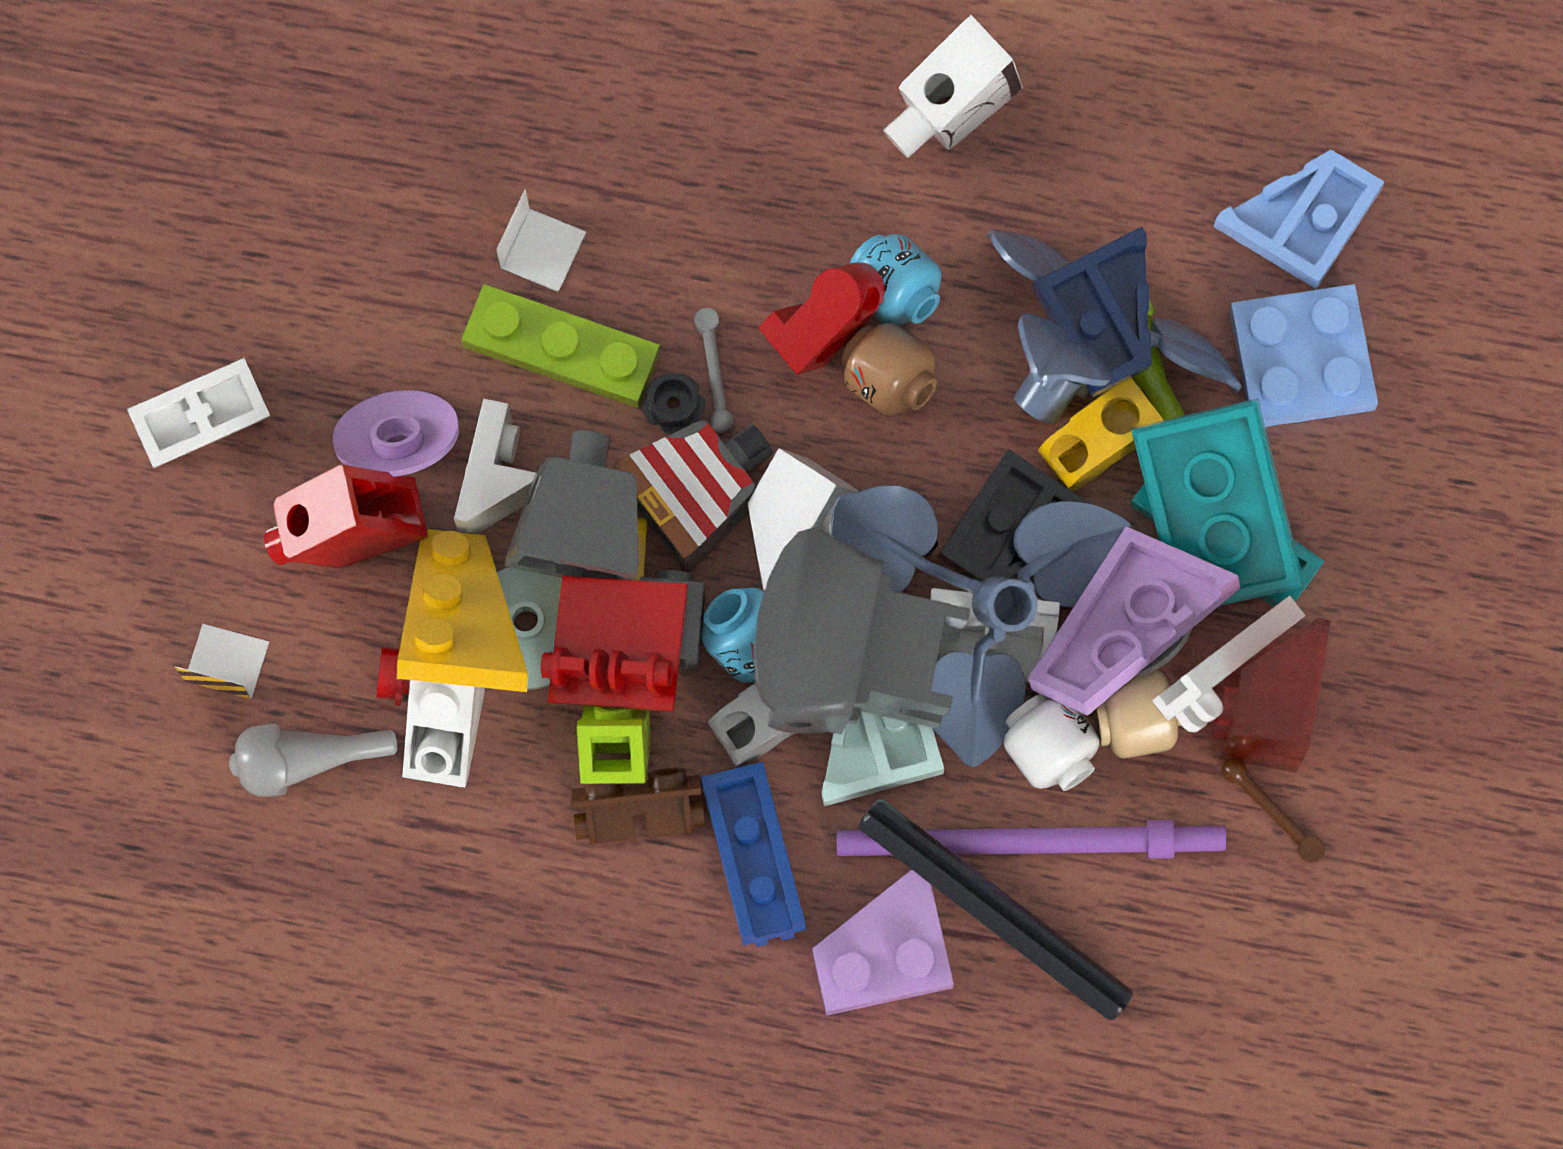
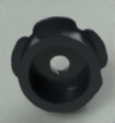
(673, 387)

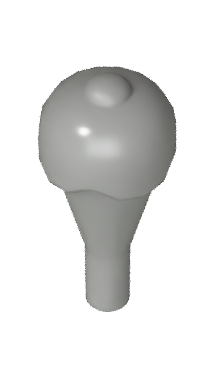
(275, 758)

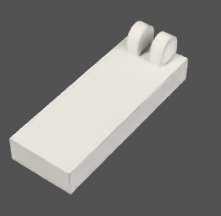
(1192, 696)

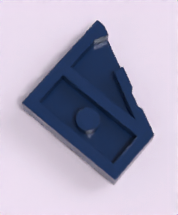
(1105, 305)

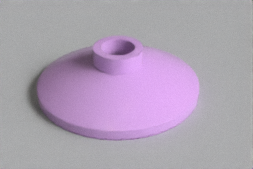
(396, 432)

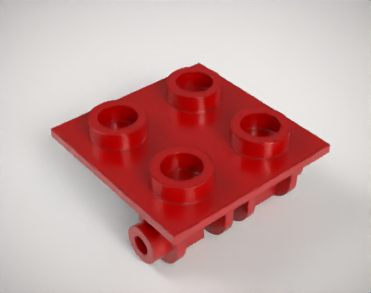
(616, 644)

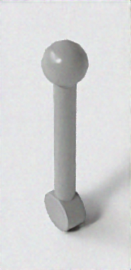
(707, 323)

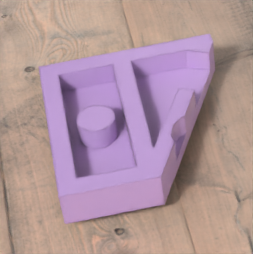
(885, 950)

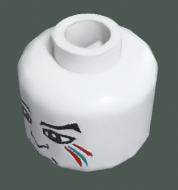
(1051, 743)

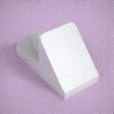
(488, 487)

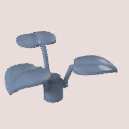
(1064, 366)
(1062, 554)

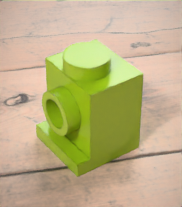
(613, 732)

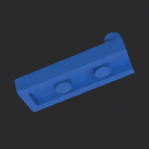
(753, 854)

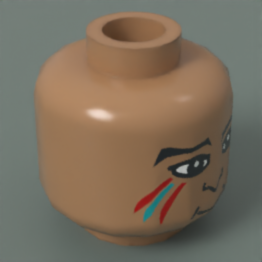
(889, 369)

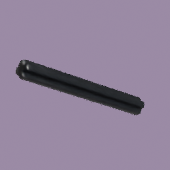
(996, 909)

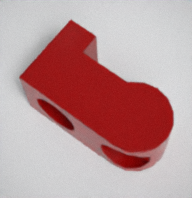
(837, 309)

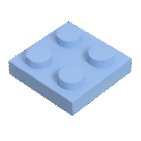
(1304, 355)

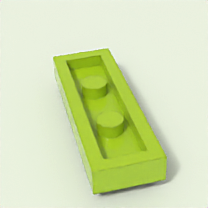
(561, 346)

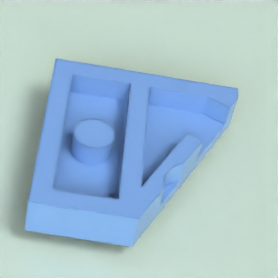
(1304, 217)

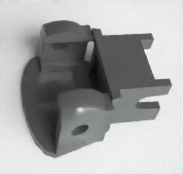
(845, 643)

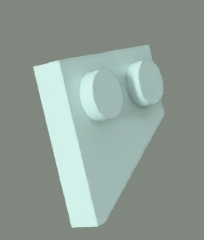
(879, 756)

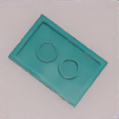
(1221, 495)

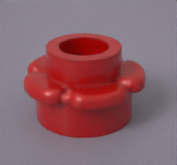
(388, 685)

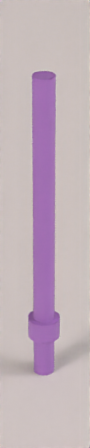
(1157, 838)

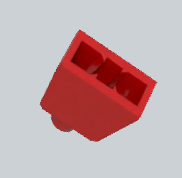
(345, 518)

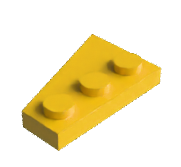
(459, 618)

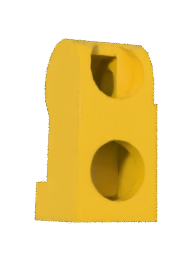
(1098, 435)

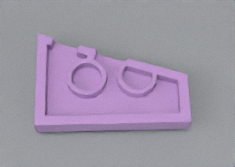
(1127, 618)

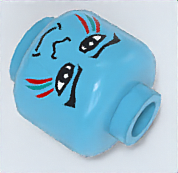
(908, 278)
(731, 630)

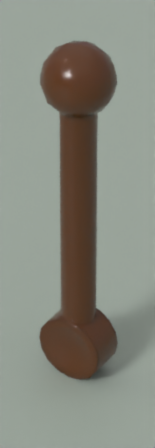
(1310, 847)

